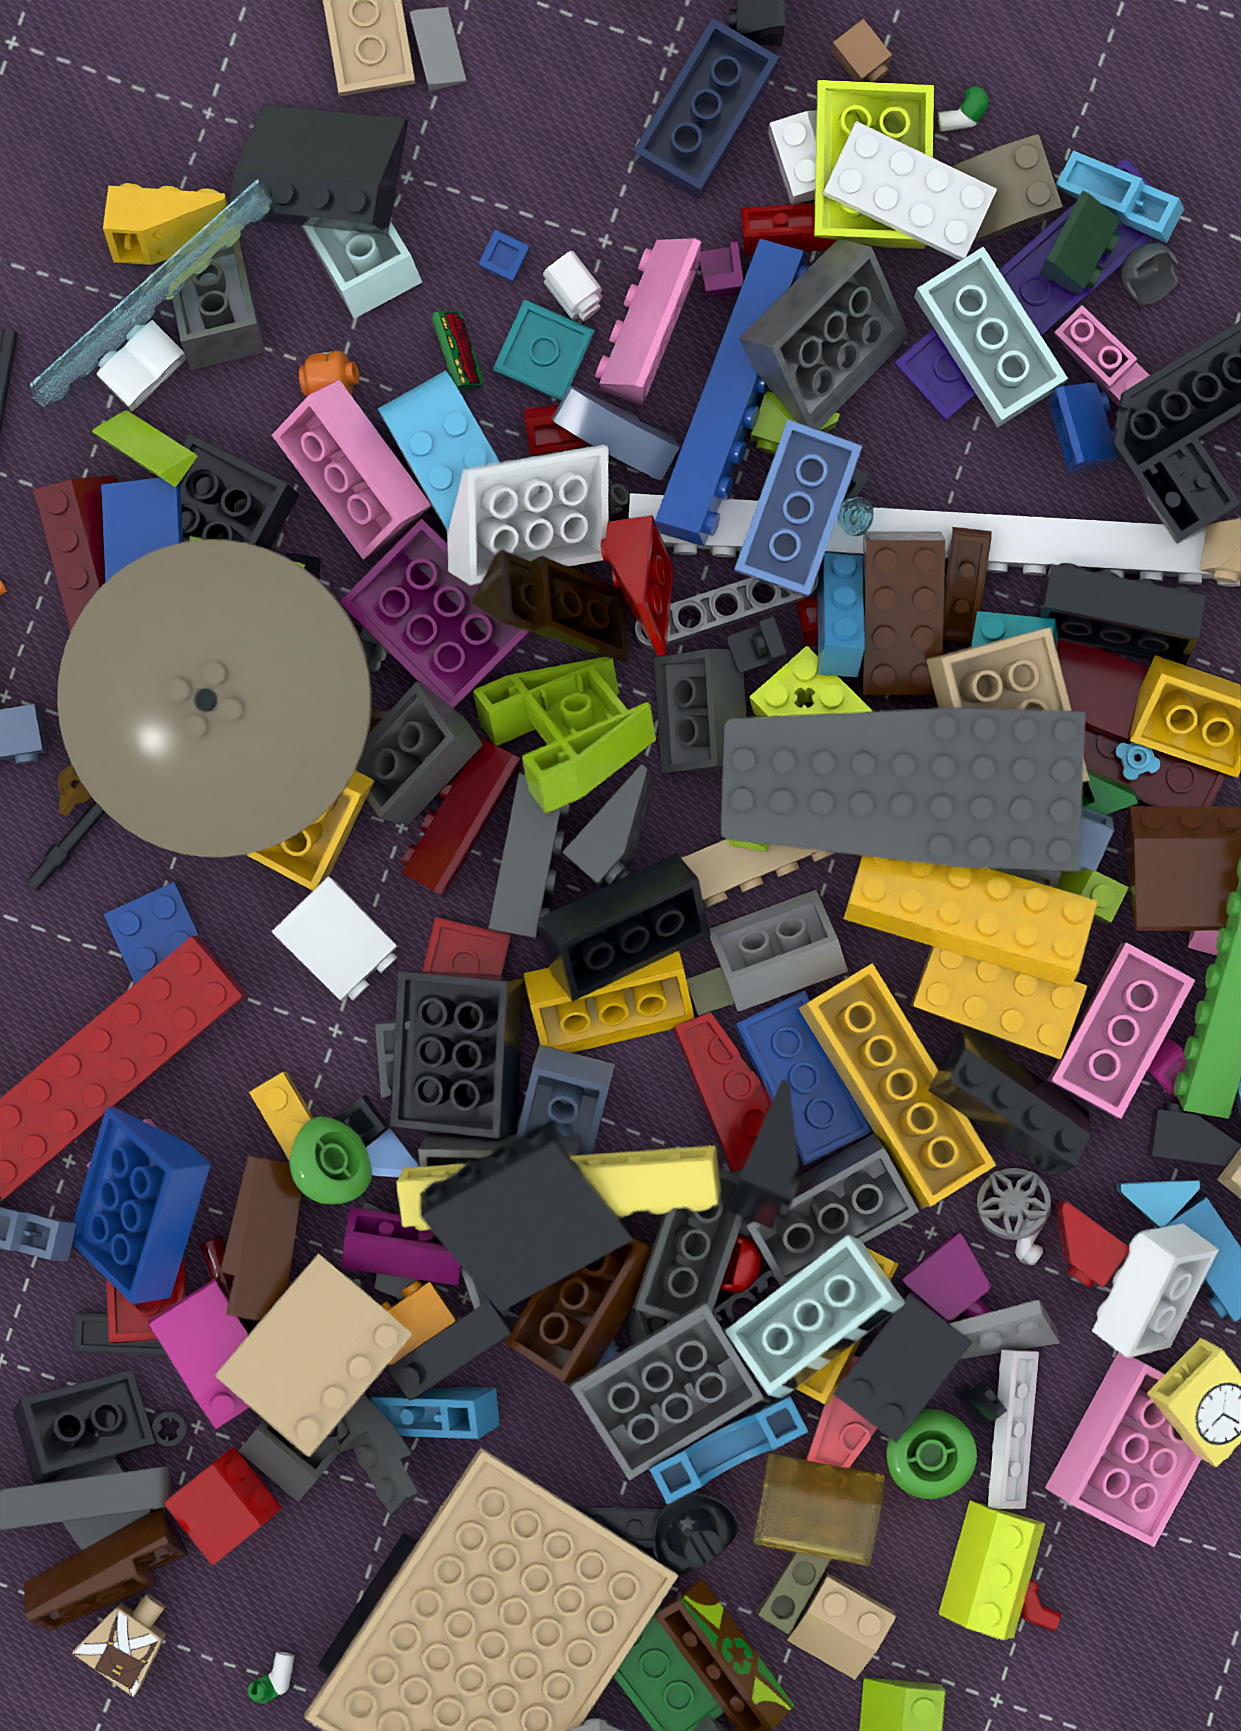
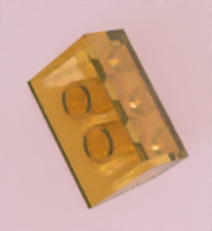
(819, 1509)

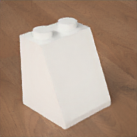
(336, 940)

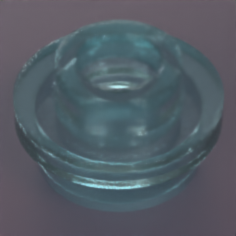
(855, 516)

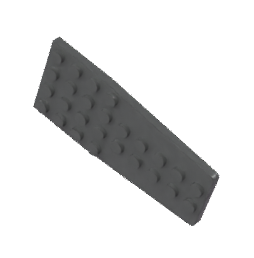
(911, 785)

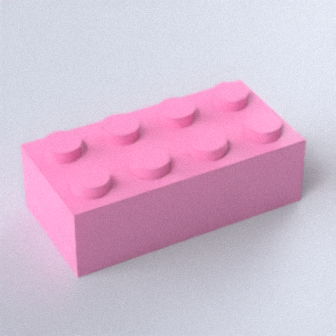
(351, 469)
(1121, 1030)

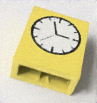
(1203, 1401)

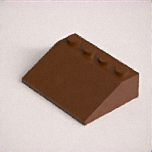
(1182, 865)

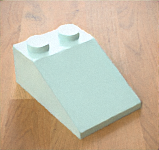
(365, 265)

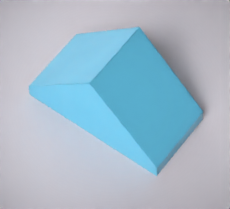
(1159, 1199)

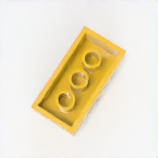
(999, 1001)

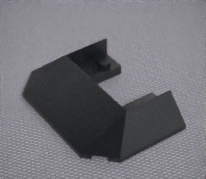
(1163, 427)

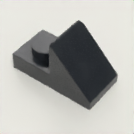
(757, 646)

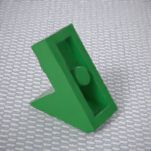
(1107, 794)

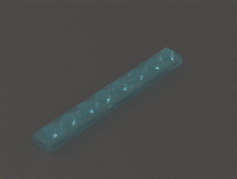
(160, 285)

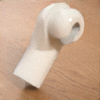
(1026, 1248)

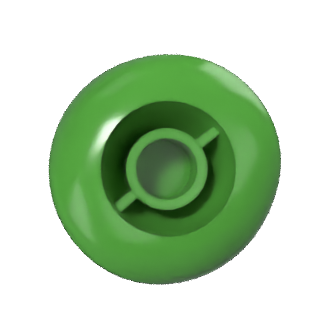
(330, 1161)
(932, 1455)

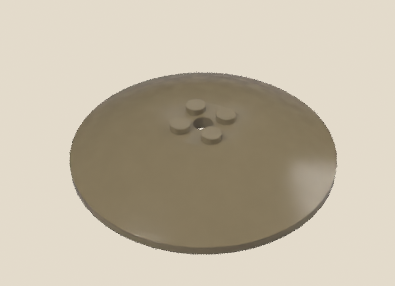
(284, 682)

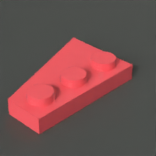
(840, 1432)

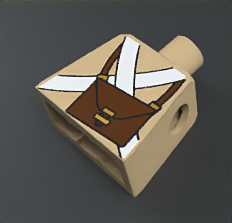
(125, 1644)

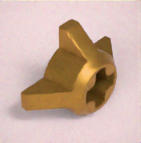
(70, 792)

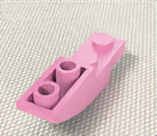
(1100, 354)

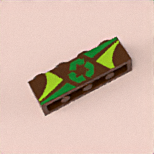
(724, 1659)

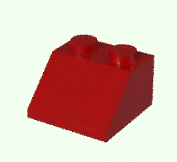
(1087, 1246)
(222, 1505)

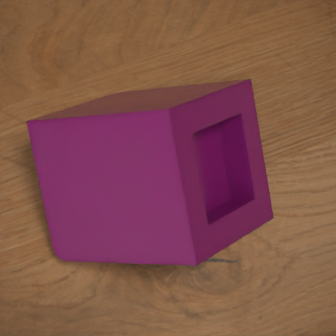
(721, 271)

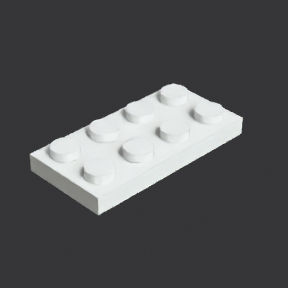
(909, 191)

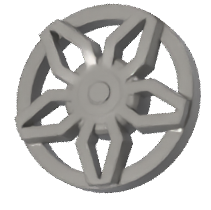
(1014, 1203)

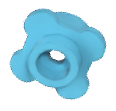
(1133, 768)

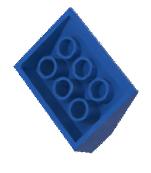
(138, 1205)

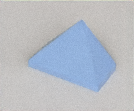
(389, 1155)

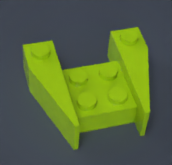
(577, 717)

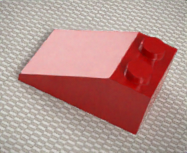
(643, 573)

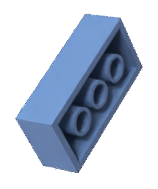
(798, 508)

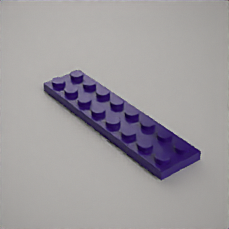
(929, 362)

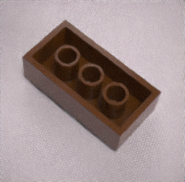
(901, 611)
(578, 1316)

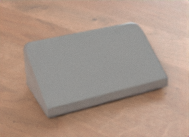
(437, 47)

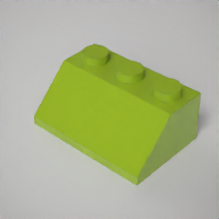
(901, 1705)

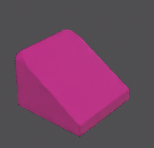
(1167, 1064)

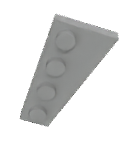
(1008, 1329)

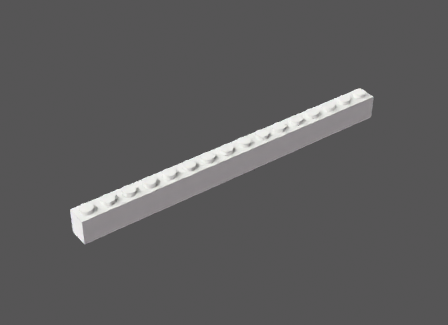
(1015, 540)

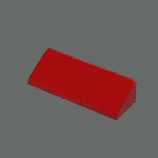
(782, 225)

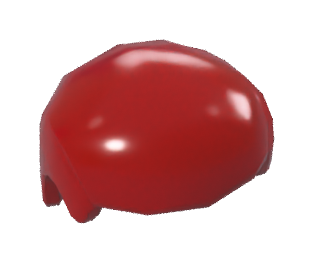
(743, 1266)

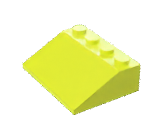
(890, 108)

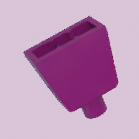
(950, 1280)

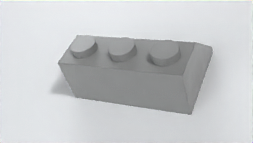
(777, 950)

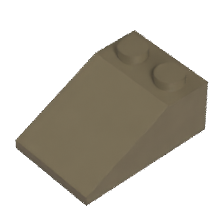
(1023, 186)

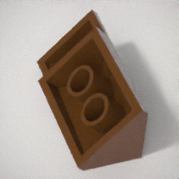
(261, 1237)
(103, 1572)

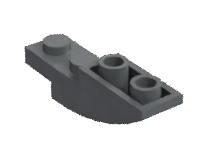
(378, 1451)

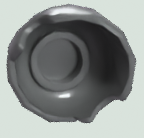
(1149, 273)

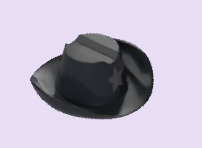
(693, 1532)

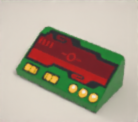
(457, 349)

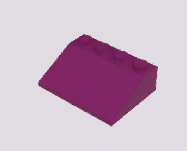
(430, 617)

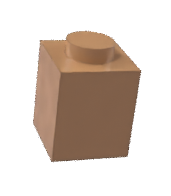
(862, 53)

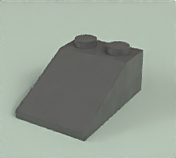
(611, 838)

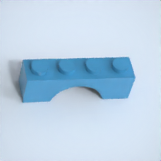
(727, 1447)

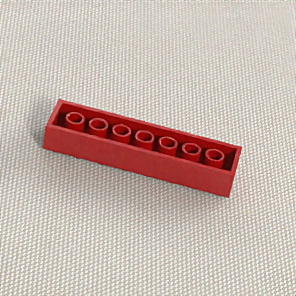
(111, 1059)

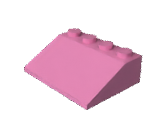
(650, 319)
(1126, 1456)

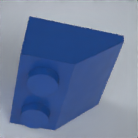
(1082, 426)

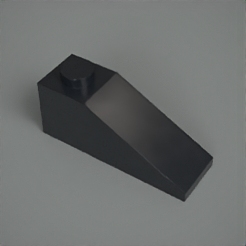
(1188, 1138)
(450, 1349)

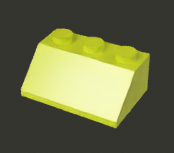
(991, 1570)

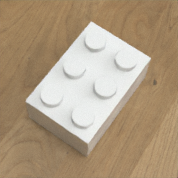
(1154, 1289)

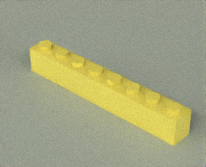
(625, 1180)

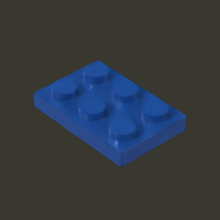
(151, 928)

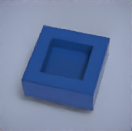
(504, 256)

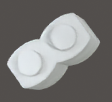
(573, 286)
(140, 364)

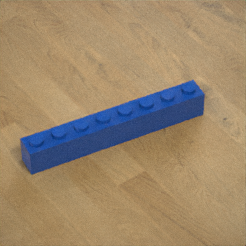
(726, 405)

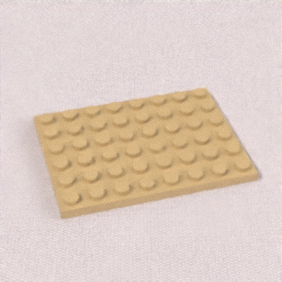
(496, 1617)

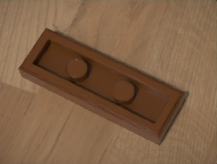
(964, 582)

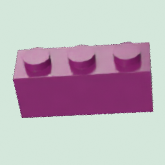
(383, 1246)

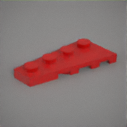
(726, 1087)

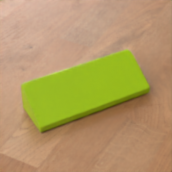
(147, 446)

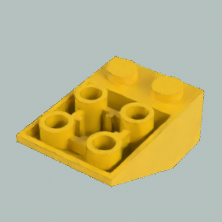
(155, 223)

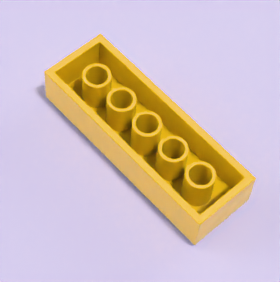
(975, 914)
(890, 1083)

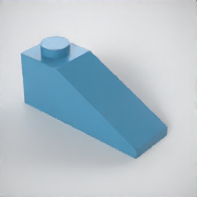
(442, 1412)

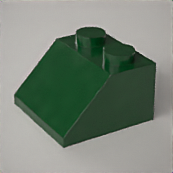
(1081, 244)

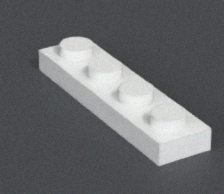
(1013, 1429)

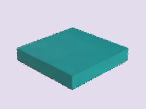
(543, 350)

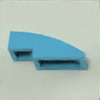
(1123, 195)

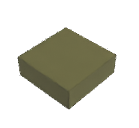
(709, 991)

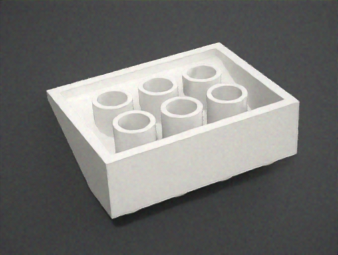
(531, 509)

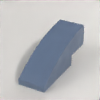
(619, 430)
(35, 1234)

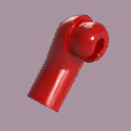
(1037, 1614)

